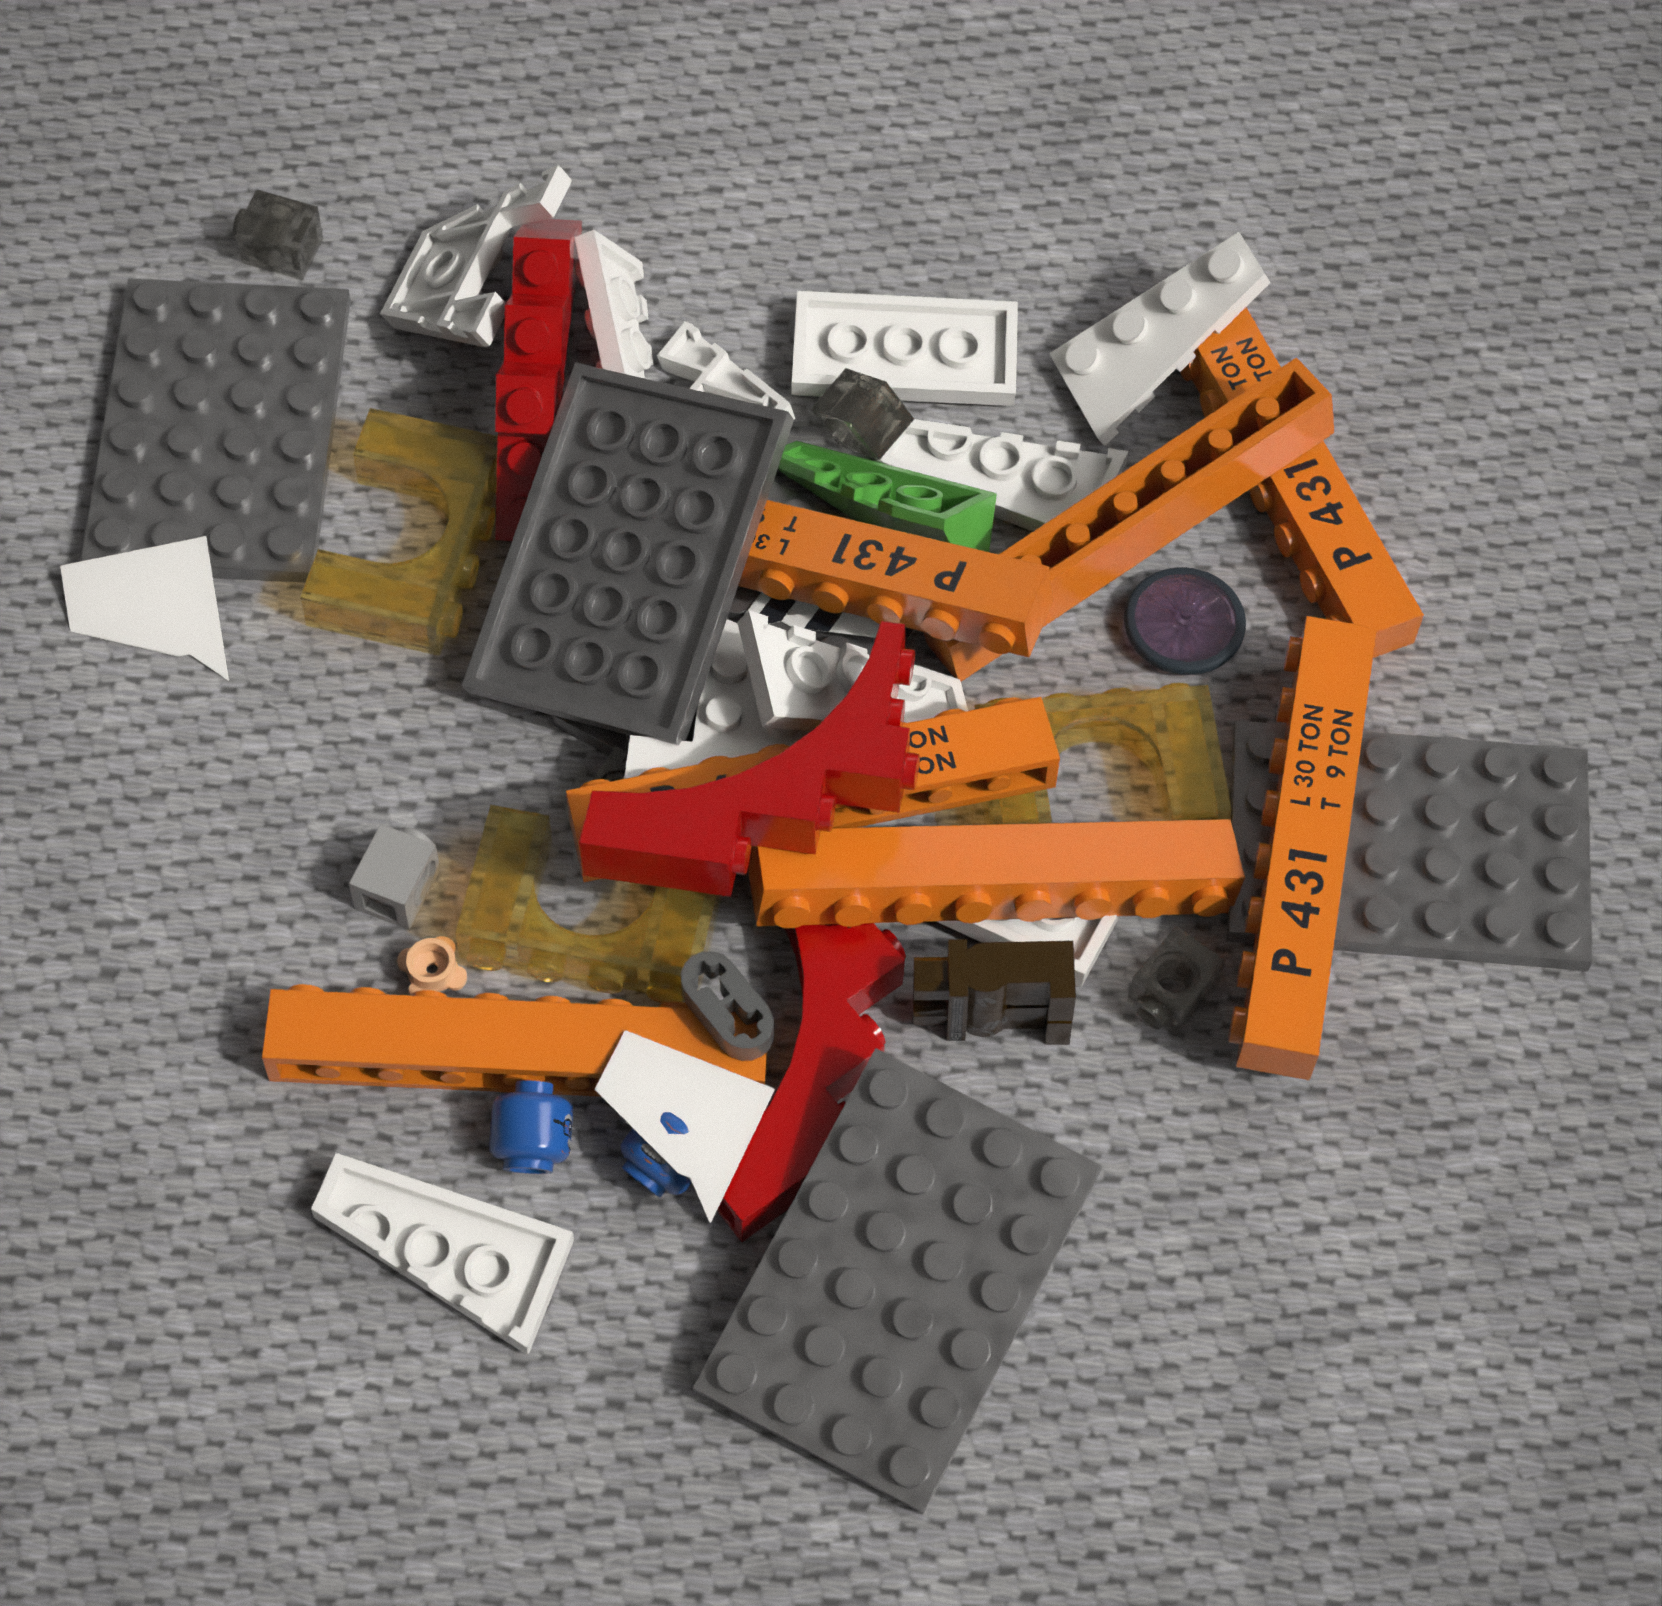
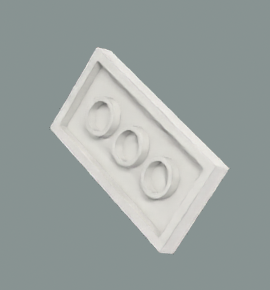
(916, 344)

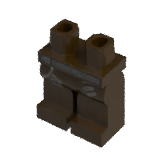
(997, 989)

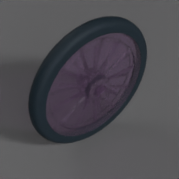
(1184, 621)

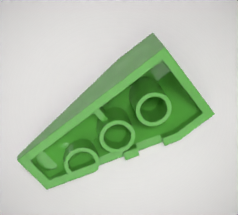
(893, 495)

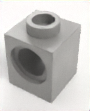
(395, 875)

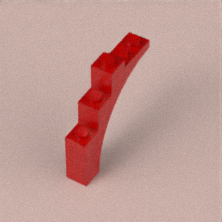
(534, 359)
(706, 831)
(839, 979)

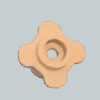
(436, 952)

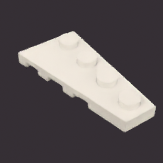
(614, 307)
(1138, 346)
(805, 679)
(460, 1249)

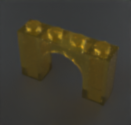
(415, 599)
(1164, 727)
(508, 927)

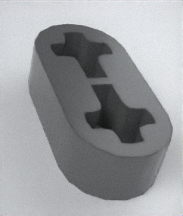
(737, 998)

